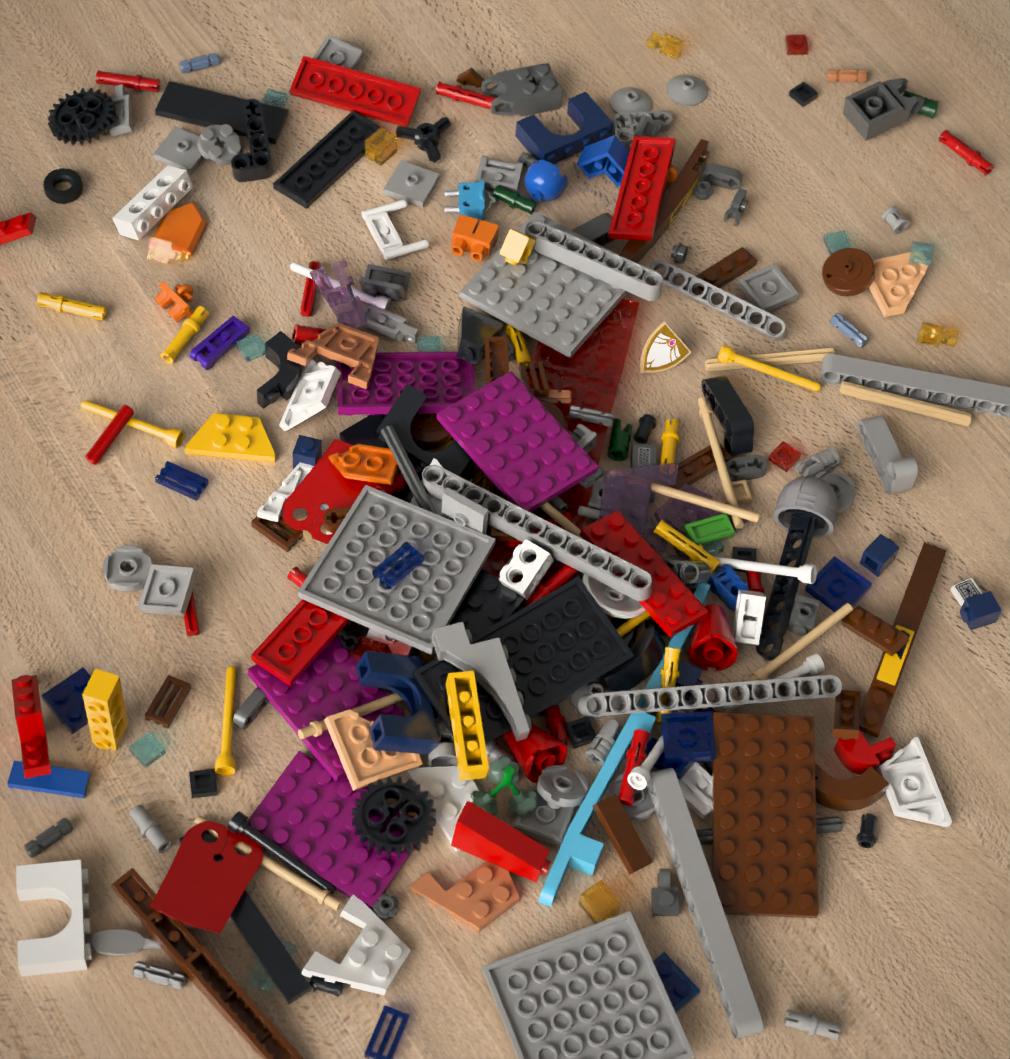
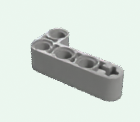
(893, 470)

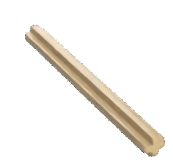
(773, 359)
(905, 403)

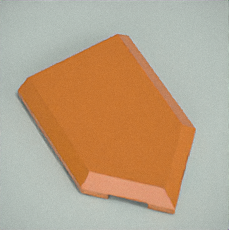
(182, 226)
(367, 464)

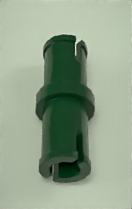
(514, 199)

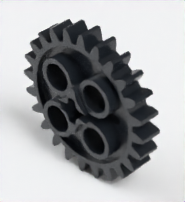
(82, 116)
(375, 805)

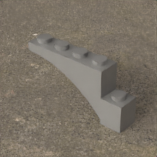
(490, 668)

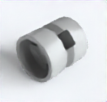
(444, 752)

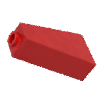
(499, 843)

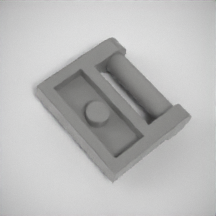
(499, 173)

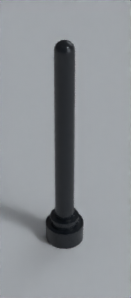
(241, 825)

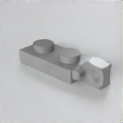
(124, 112)
(389, 324)

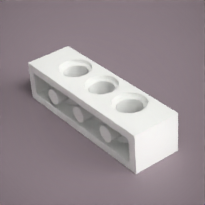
(153, 202)

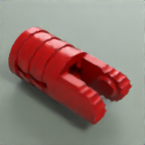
(304, 333)

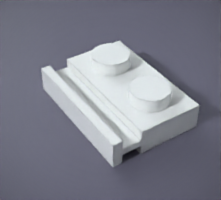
(697, 790)

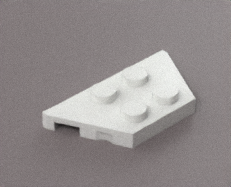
(310, 393)
(913, 786)
(447, 793)

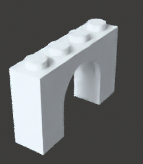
(68, 948)

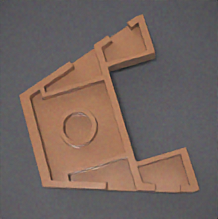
(343, 345)
(475, 898)

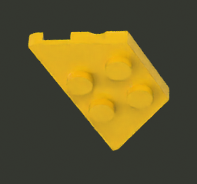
(232, 438)

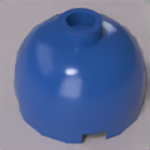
(544, 181)

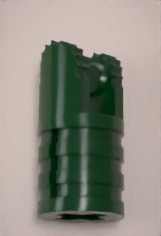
(929, 108)
(619, 441)

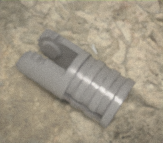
(822, 460)
(603, 743)

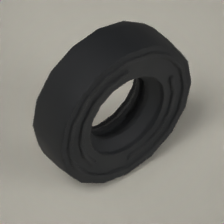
(63, 175)

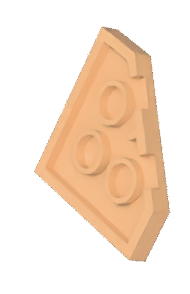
(896, 283)
(357, 754)

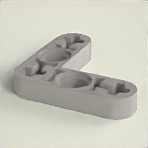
(630, 121)

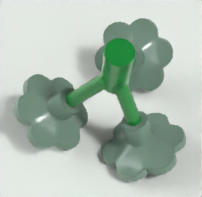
(505, 774)

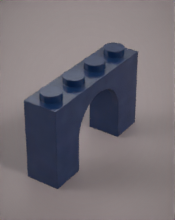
(552, 147)
(399, 733)

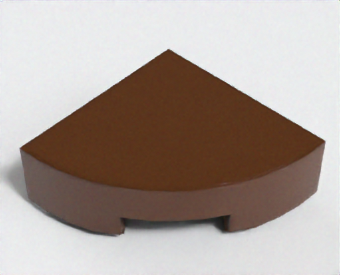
(470, 77)

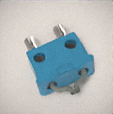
(471, 200)

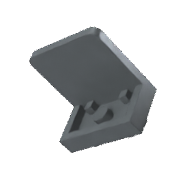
(385, 282)

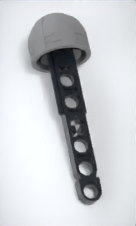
(807, 511)

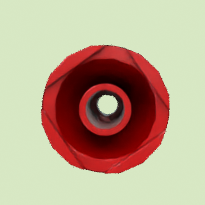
(713, 641)
(536, 752)

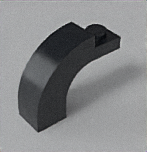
(287, 377)
(647, 653)

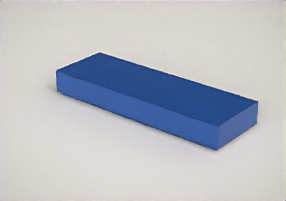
(61, 781)

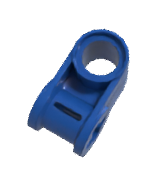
(726, 585)

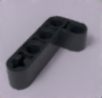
(257, 163)
(730, 413)

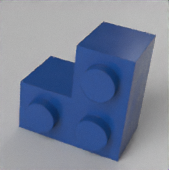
(605, 157)

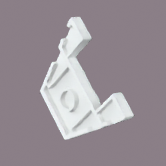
(274, 506)
(371, 959)

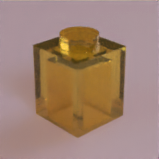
(381, 146)
(599, 903)

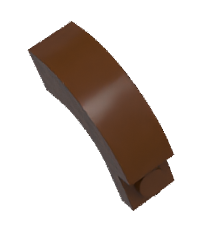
(849, 794)

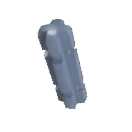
(199, 62)
(849, 330)

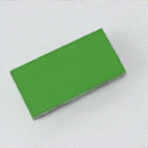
(709, 529)

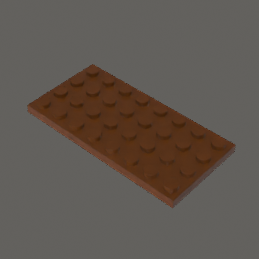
(764, 815)

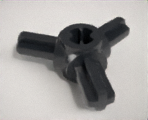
(426, 136)

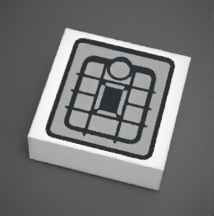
(965, 590)

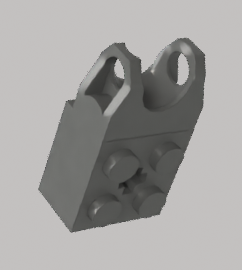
(524, 91)
(880, 107)

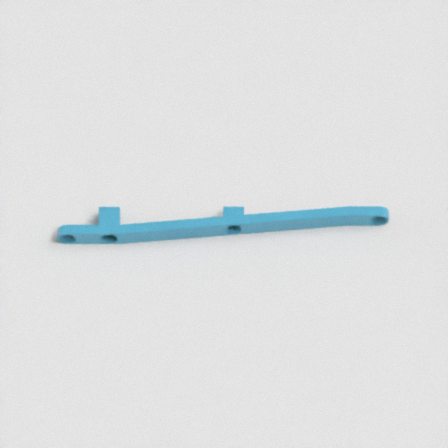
(578, 850)

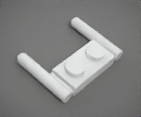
(385, 233)

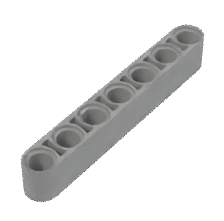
(595, 261)
(726, 307)

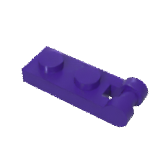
(219, 342)

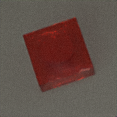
(796, 45)
(784, 456)

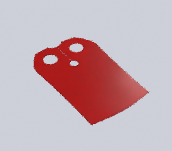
(321, 486)
(202, 889)

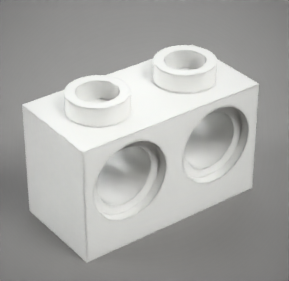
(531, 572)
(748, 616)

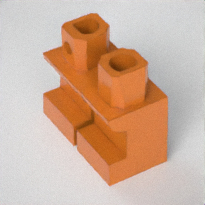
(474, 237)

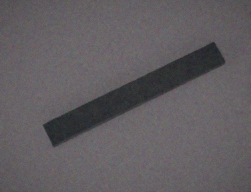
(266, 945)

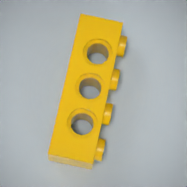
(105, 709)
(467, 725)

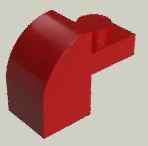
(858, 755)

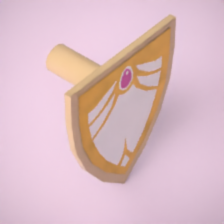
(662, 350)

